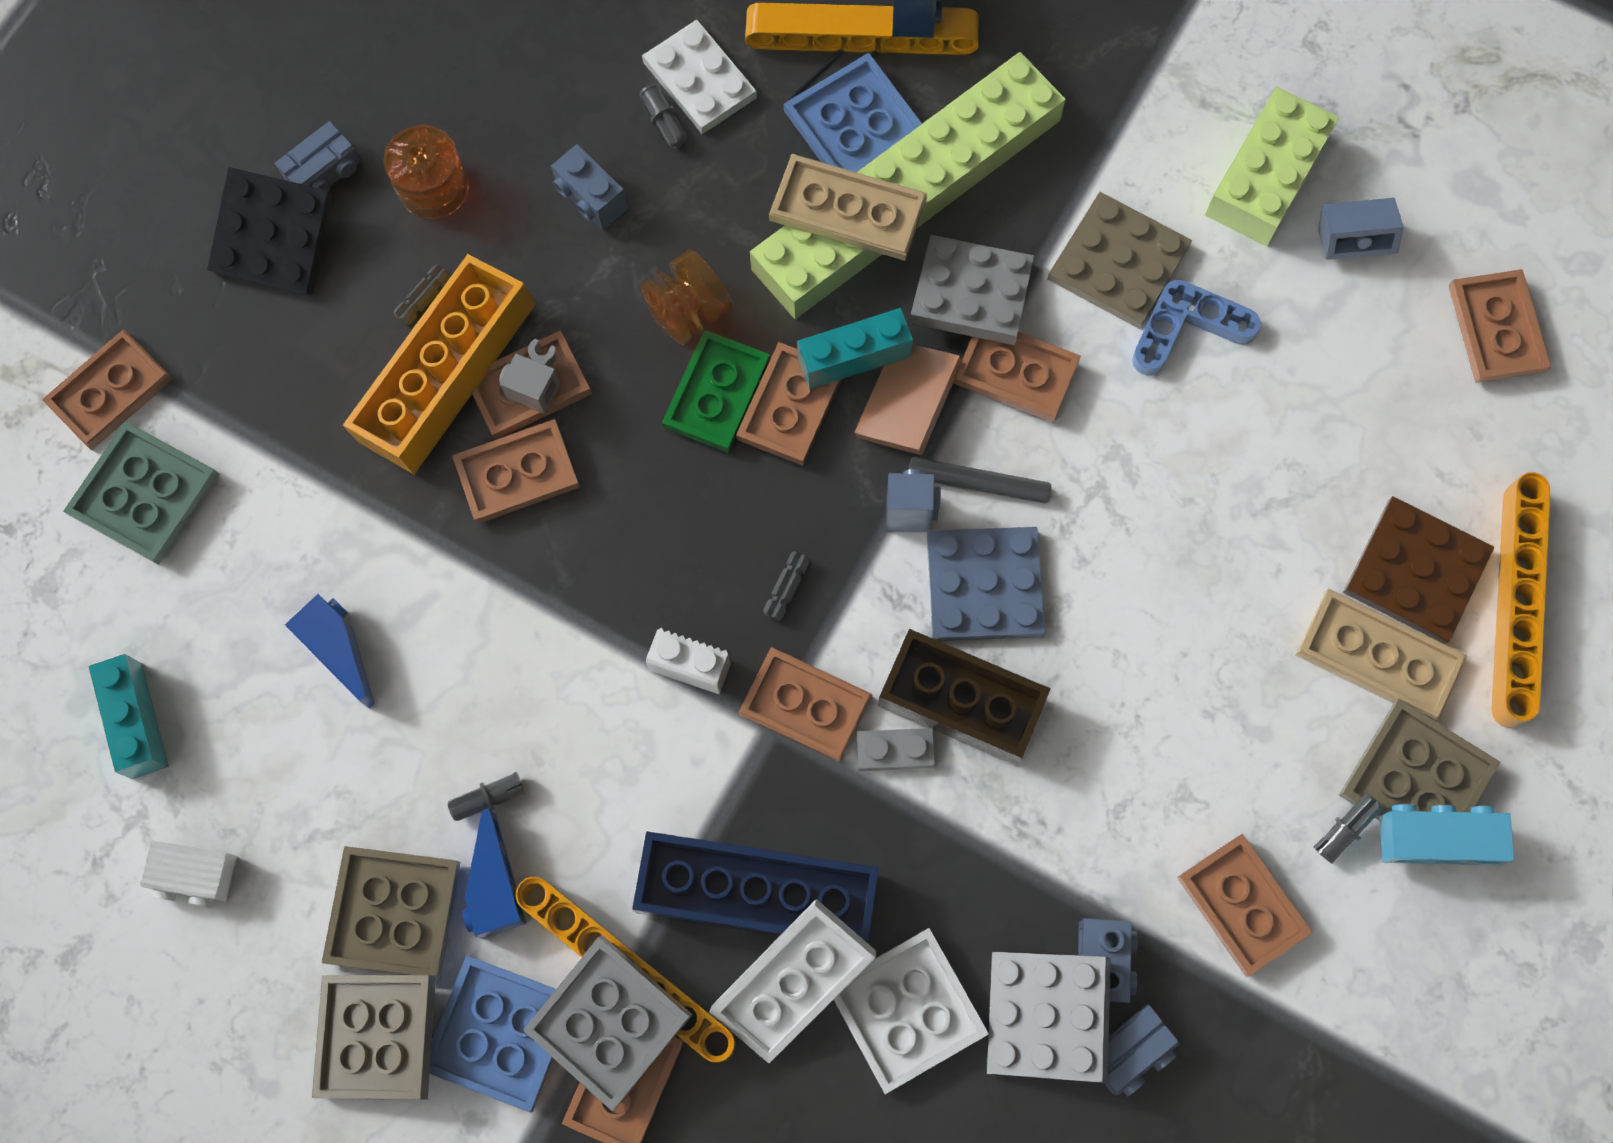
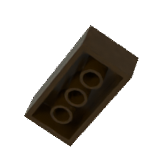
(963, 697)

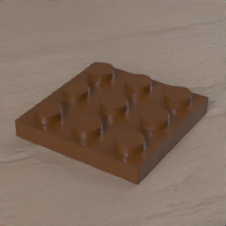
(1418, 570)

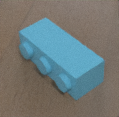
(1446, 836)

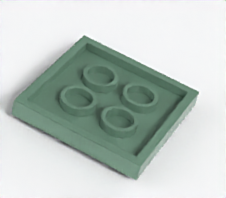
(141, 492)

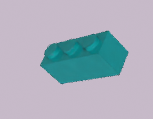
(854, 348)
(128, 716)

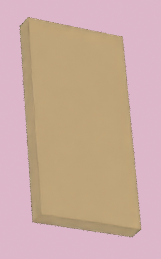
(848, 207)
(1381, 654)

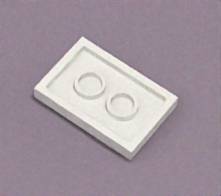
(699, 76)

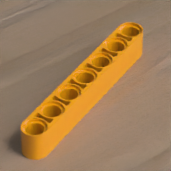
(854, 29)
(1510, 612)
(585, 927)

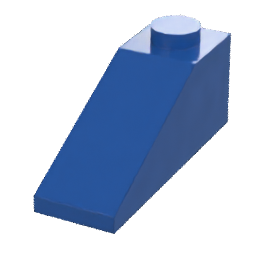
(333, 642)
(491, 884)

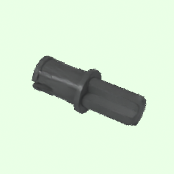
(663, 115)
(485, 797)
(1348, 828)

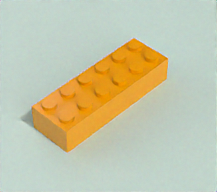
(440, 364)

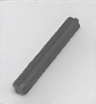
(984, 480)

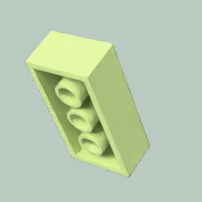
(1271, 166)

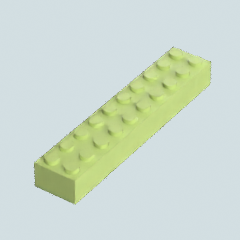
(937, 158)

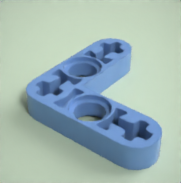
(1180, 312)

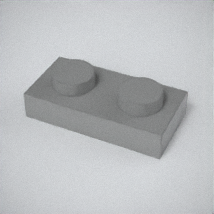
(895, 749)

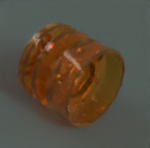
(426, 171)
(690, 293)

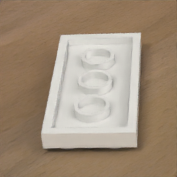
(793, 981)

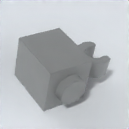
(531, 380)

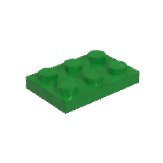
(716, 391)

